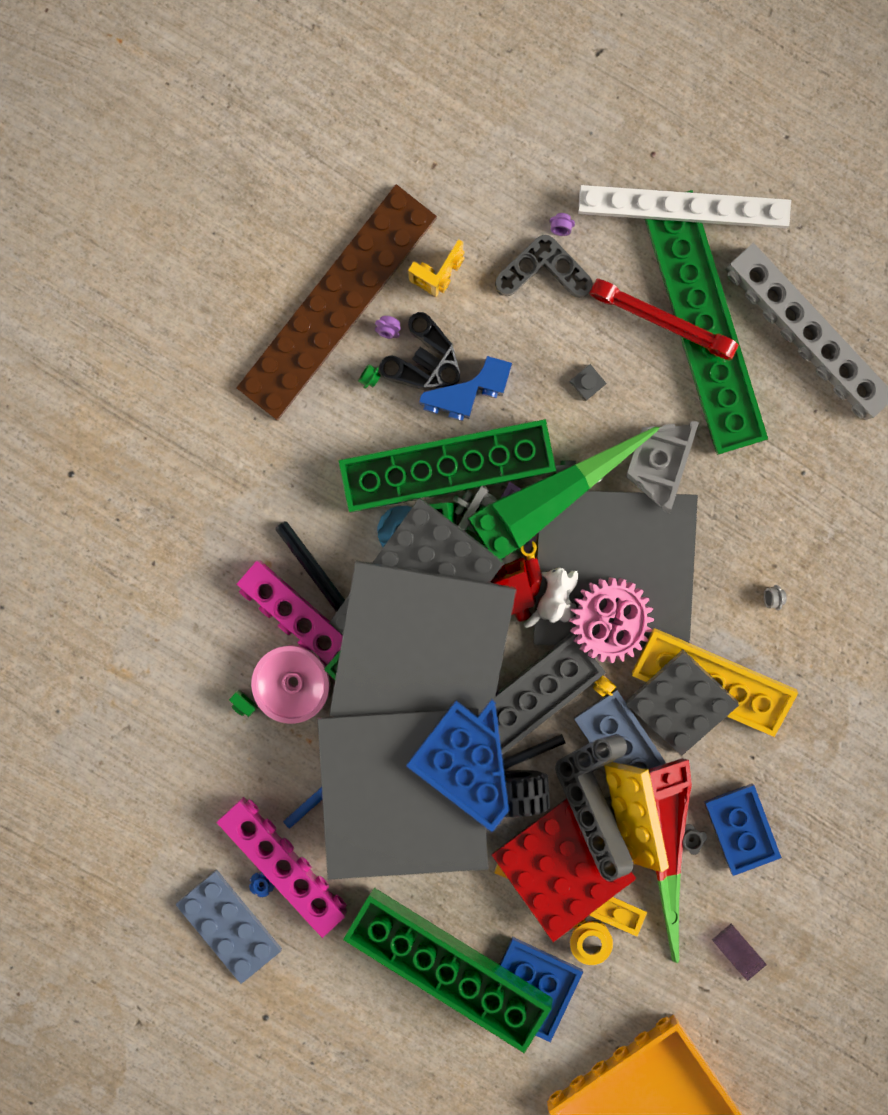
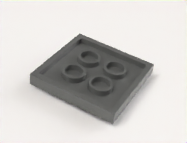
(682, 702)

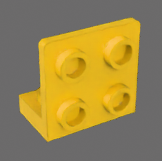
(424, 276)

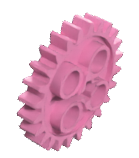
(589, 614)

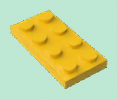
(637, 814)

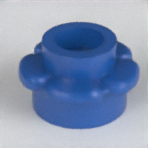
(255, 888)

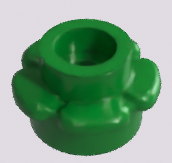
(369, 376)

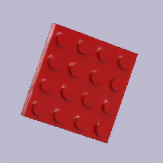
(556, 871)

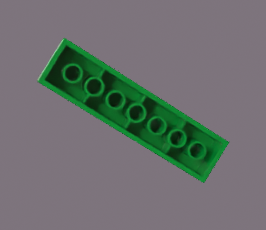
(447, 466)
(449, 970)

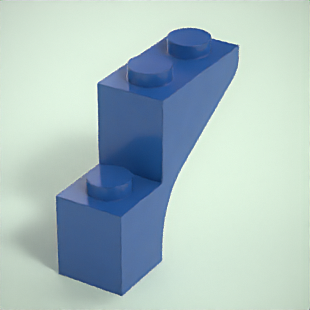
(459, 398)

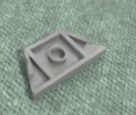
(661, 462)

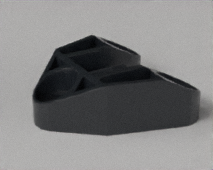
(438, 342)

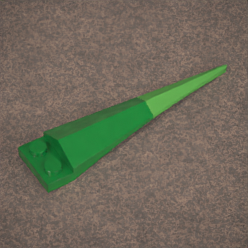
(521, 515)

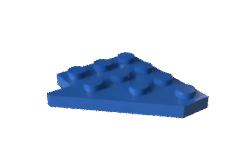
(466, 763)

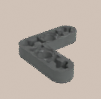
(548, 260)

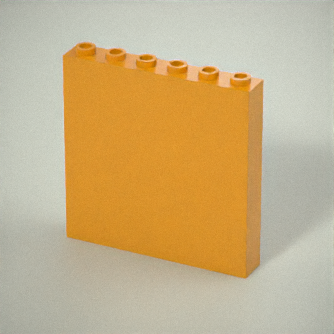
(648, 1077)

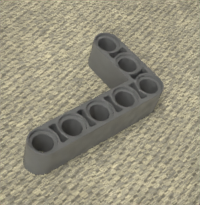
(590, 806)

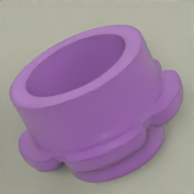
(561, 224)

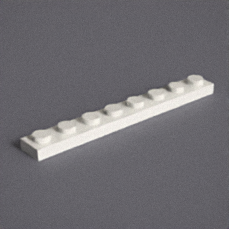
(684, 206)

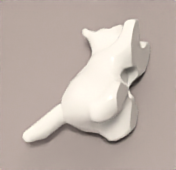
(555, 602)

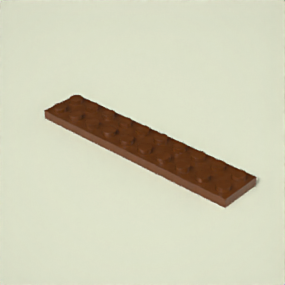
(337, 302)

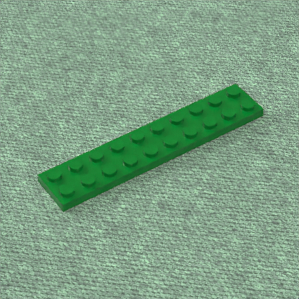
(700, 300)

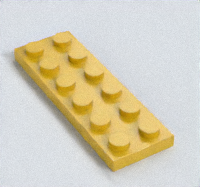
(760, 698)

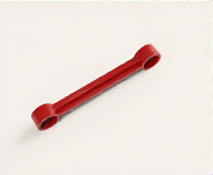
(715, 343)

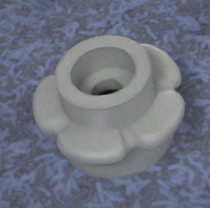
(774, 597)

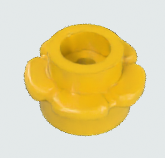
(604, 686)

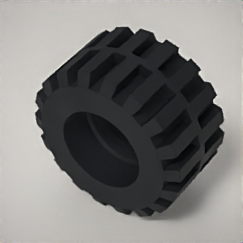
(526, 792)

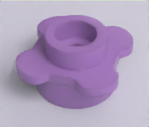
(388, 327)

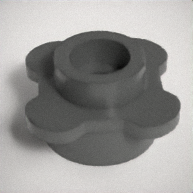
(699, 838)

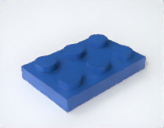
(742, 829)

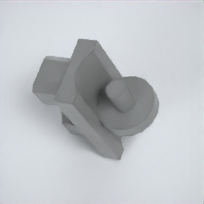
(481, 499)

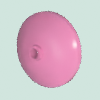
(278, 696)

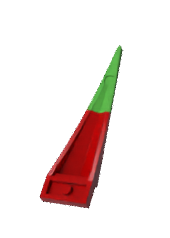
(671, 792)

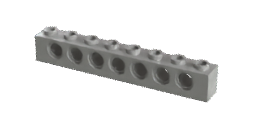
(823, 333)

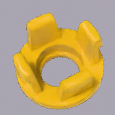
(587, 929)

